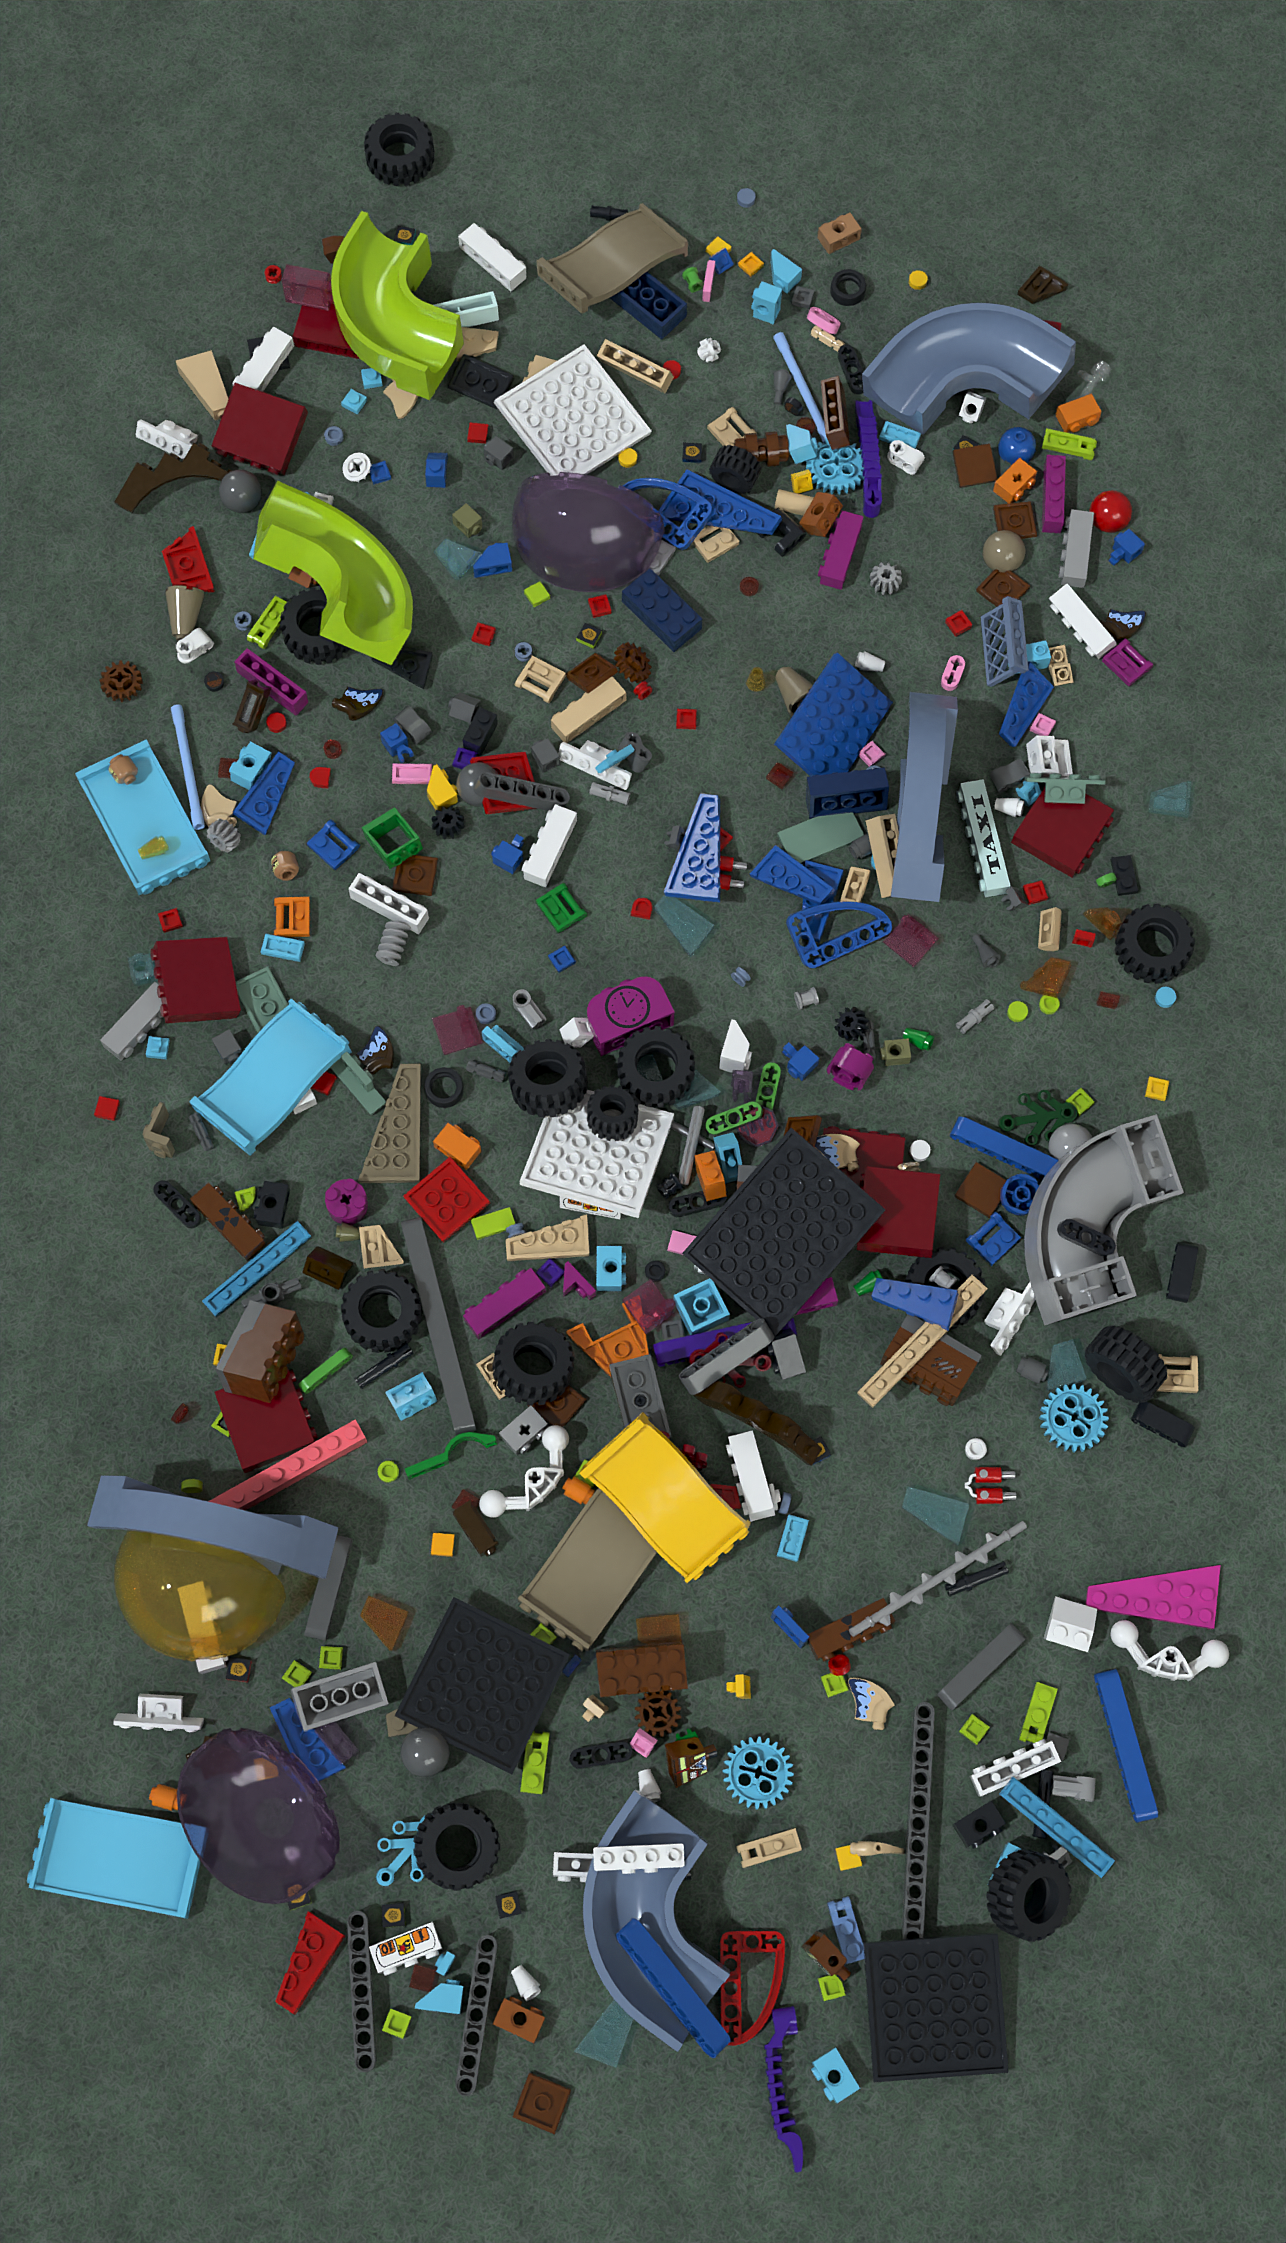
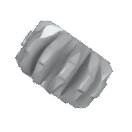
(892, 576)
(223, 835)

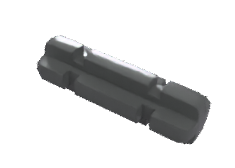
(869, 1040)
(485, 1071)
(201, 1132)

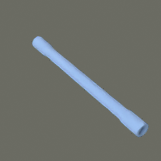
(784, 348)
(179, 722)

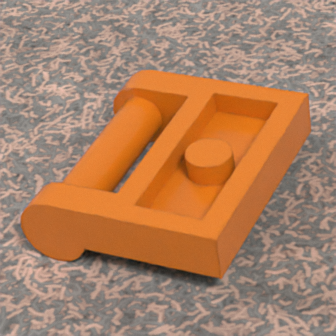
(298, 916)

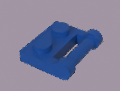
(328, 849)
(998, 1244)

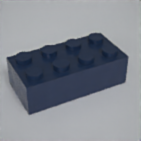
(652, 304)
(661, 610)
(852, 790)

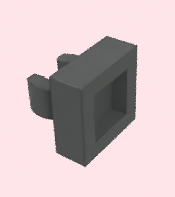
(676, 837)
(1016, 899)
(1060, 1855)

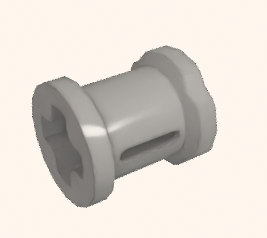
(806, 998)
(942, 1278)

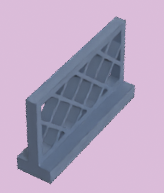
(1014, 640)

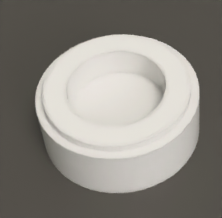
(919, 1150)
(975, 1449)

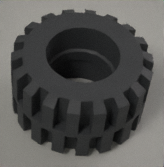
(735, 469)
(612, 1099)

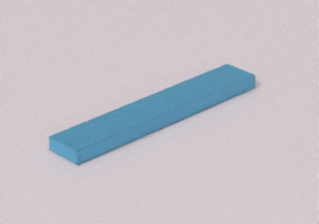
(256, 1269)
(1057, 1827)

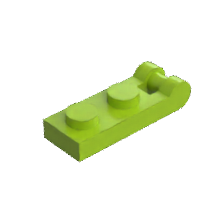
(1069, 444)
(267, 623)
(1038, 1712)
(535, 1764)

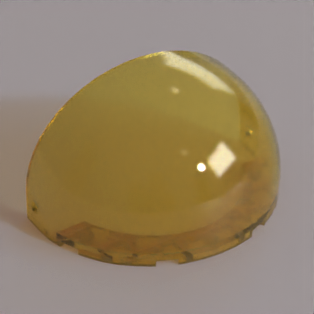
(193, 1596)

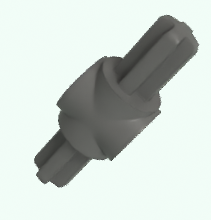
(282, 1290)

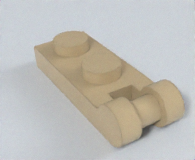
(770, 1847)

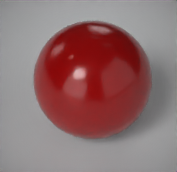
(1111, 511)

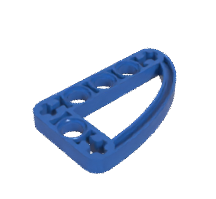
(683, 530)
(836, 943)

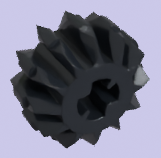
(439, 822)
(851, 1024)

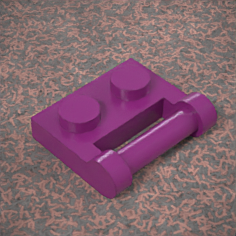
(1123, 665)

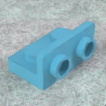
(501, 1042)
(411, 1396)

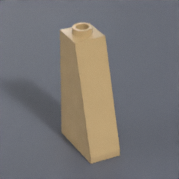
(205, 381)

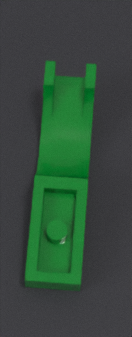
(443, 1459)

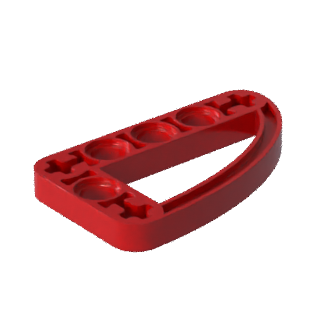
(735, 1976)

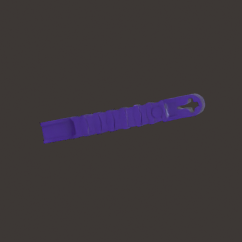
(870, 453)
(784, 2024)

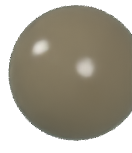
(1004, 551)

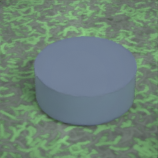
(746, 197)
(333, 435)
(485, 1013)
(785, 1502)

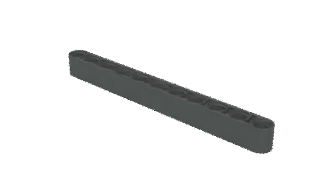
(438, 1326)
(922, 1813)

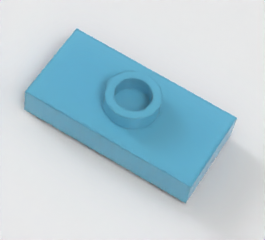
(895, 432)
(614, 757)
(282, 947)
(792, 1538)

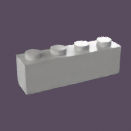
(1077, 548)
(134, 1024)

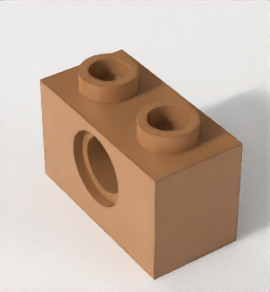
(832, 240)

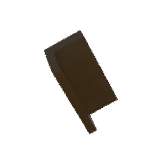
(327, 1267)

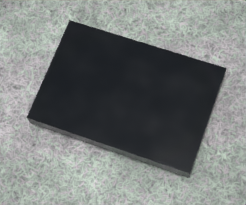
(480, 381)

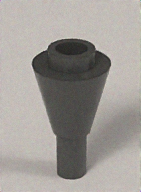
(781, 381)
(988, 956)

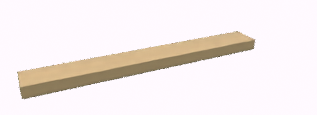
(918, 1346)

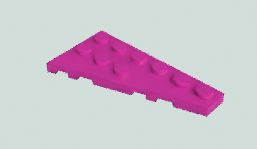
(1174, 1597)

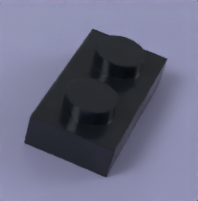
(1125, 875)

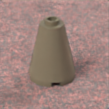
(183, 609)
(792, 688)

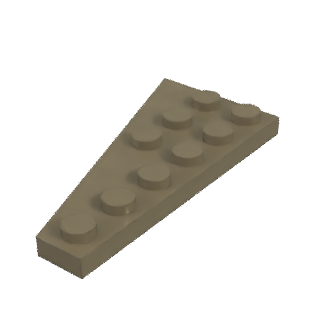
(396, 1143)

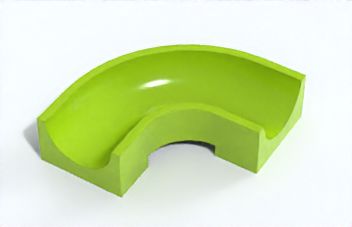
(383, 317)
(363, 583)

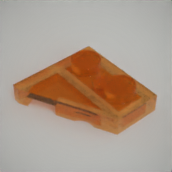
(1104, 920)
(1049, 978)
(384, 1620)
(659, 1629)

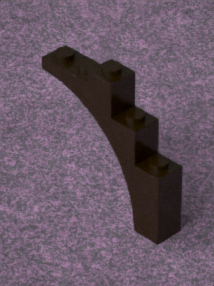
(144, 481)
(760, 1417)

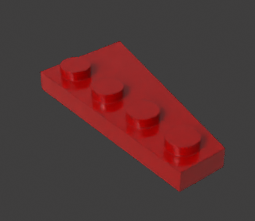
(312, 1954)

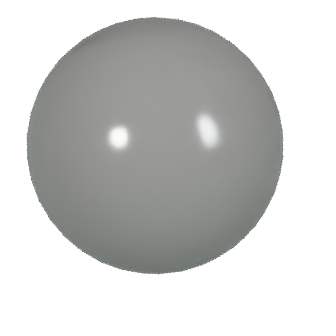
(1066, 1138)

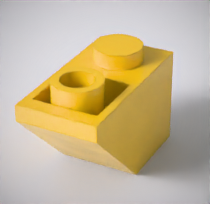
(440, 791)

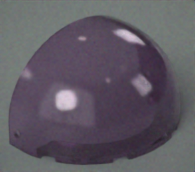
(584, 531)
(257, 1817)

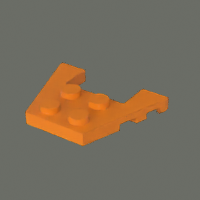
(615, 1347)

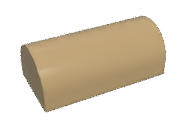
(792, 502)
(855, 885)
(1049, 929)

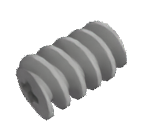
(390, 942)

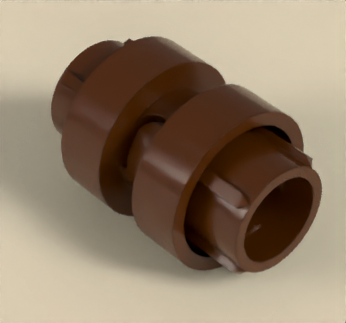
(771, 448)

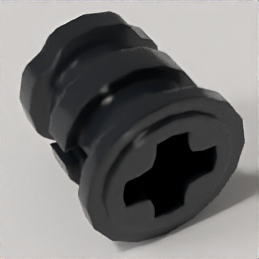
(669, 1186)

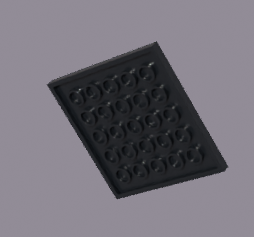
(482, 1685)
(935, 2007)

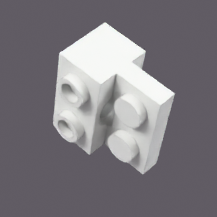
(1049, 756)

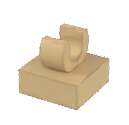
(594, 1707)

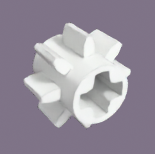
(709, 350)

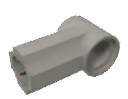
(529, 1010)
(1077, 1787)

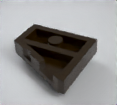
(1041, 285)

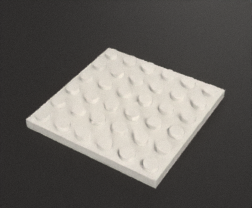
(572, 415)
(595, 1171)

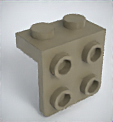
(152, 1133)

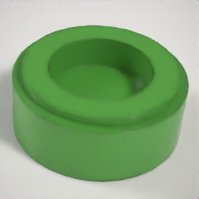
(1106, 880)

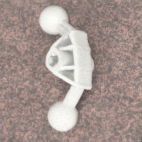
(495, 1503)
(1213, 1654)

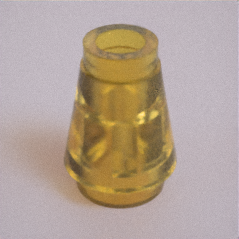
(756, 679)
(154, 847)

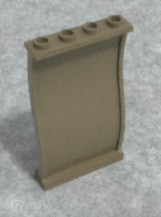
(612, 258)
(589, 1573)

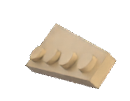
(557, 1241)

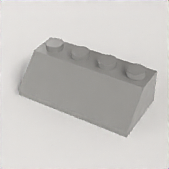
(339, 1696)

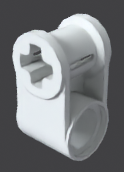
(905, 458)
(193, 645)

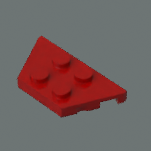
(187, 563)

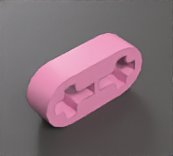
(823, 320)
(949, 671)

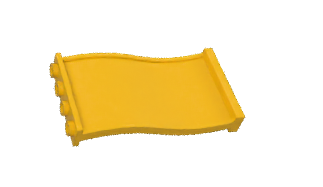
(665, 1498)

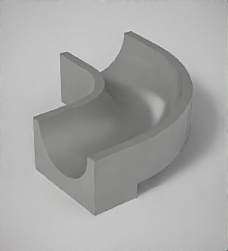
(1098, 1188)

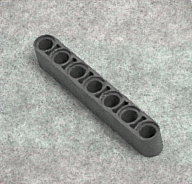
(367, 2001)
(470, 2025)

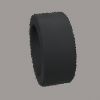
(845, 299)
(444, 1102)

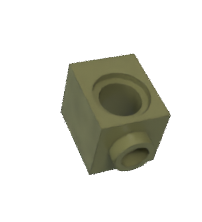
(467, 521)
(901, 1046)

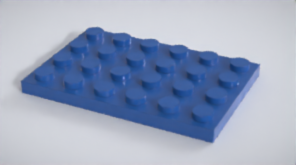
(833, 720)

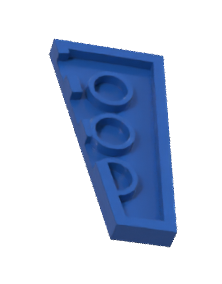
(1026, 701)
(264, 796)
(789, 875)
(832, 877)
(927, 1302)
(305, 1744)

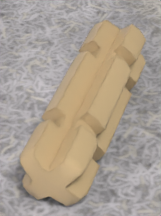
(826, 338)
(910, 1166)

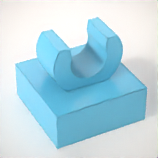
(1029, 792)
(157, 1047)

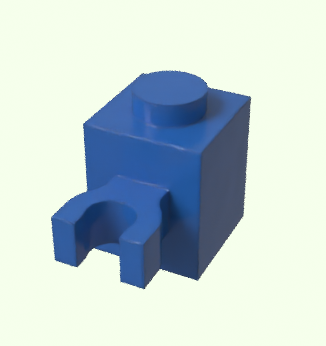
(1126, 546)
(396, 742)
(507, 855)
(800, 1061)

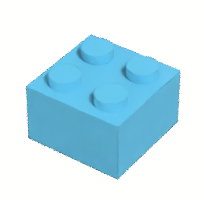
(701, 1307)

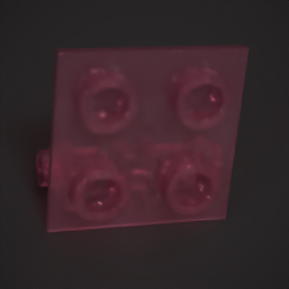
(910, 940)
(457, 1030)
(649, 1306)

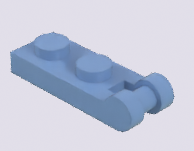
(846, 1930)

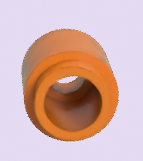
(578, 1490)
(164, 1797)

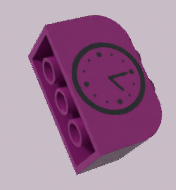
(625, 1009)

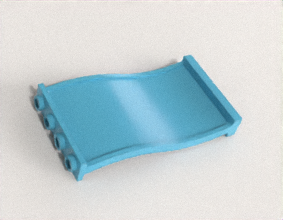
(138, 814)
(271, 1076)
(115, 1859)

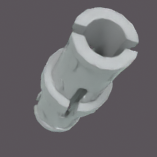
(609, 793)
(975, 1016)

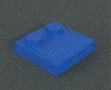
(784, 1620)

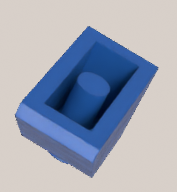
(436, 470)
(493, 561)

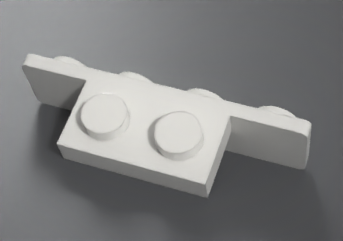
(167, 437)
(591, 756)
(1008, 1315)
(159, 1712)
(638, 1857)

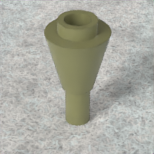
(347, 1232)

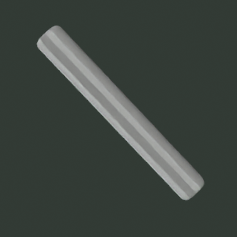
(691, 1145)

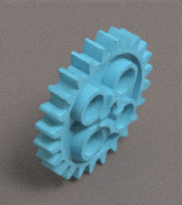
(836, 467)
(1083, 1402)
(752, 1792)

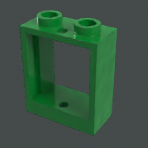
(390, 821)

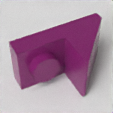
(574, 1279)

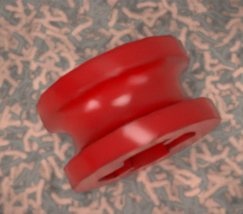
(273, 268)
(642, 690)

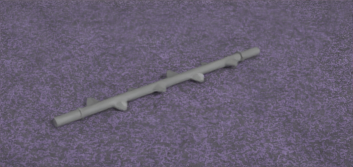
(929, 1581)

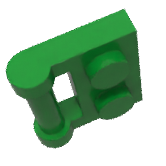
(555, 910)

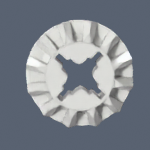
(349, 467)

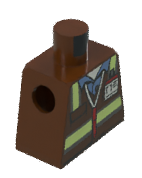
(688, 1759)
(820, 1950)

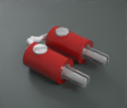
(727, 864)
(990, 1475)

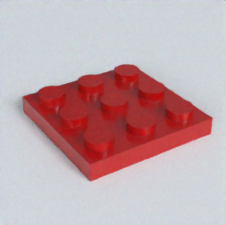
(510, 765)
(446, 1199)

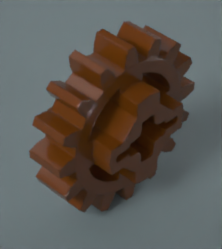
(632, 662)
(113, 677)
(648, 1706)

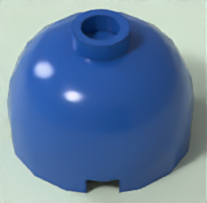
(1017, 444)
(1018, 1194)

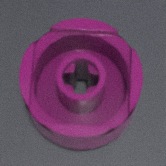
(851, 1067)
(346, 1190)

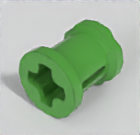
(693, 279)

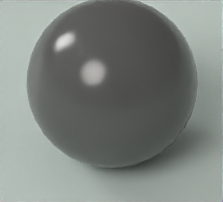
(240, 491)
(466, 781)
(424, 1752)

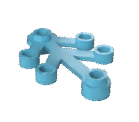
(408, 1846)

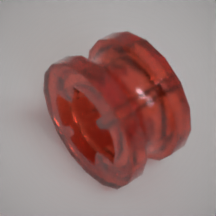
(336, 744)

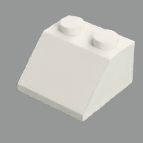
(735, 1050)
(1071, 1624)

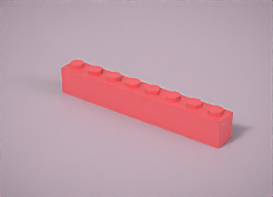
(293, 1468)

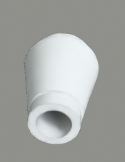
(869, 662)
(1010, 806)
(648, 1785)
(526, 1984)

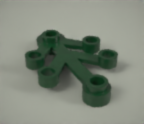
(1041, 1116)

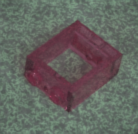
(298, 276)

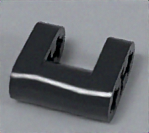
(793, 533)

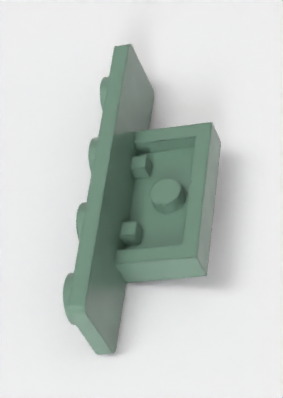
(1065, 789)
(358, 1082)

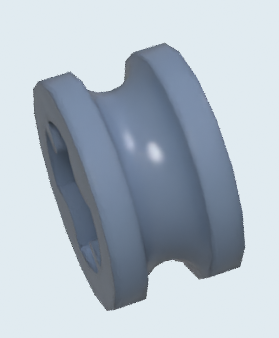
(240, 616)
(526, 647)
(740, 976)
(515, 1230)

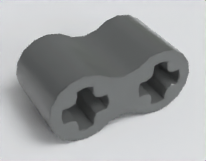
(412, 725)
(640, 757)
(1009, 775)

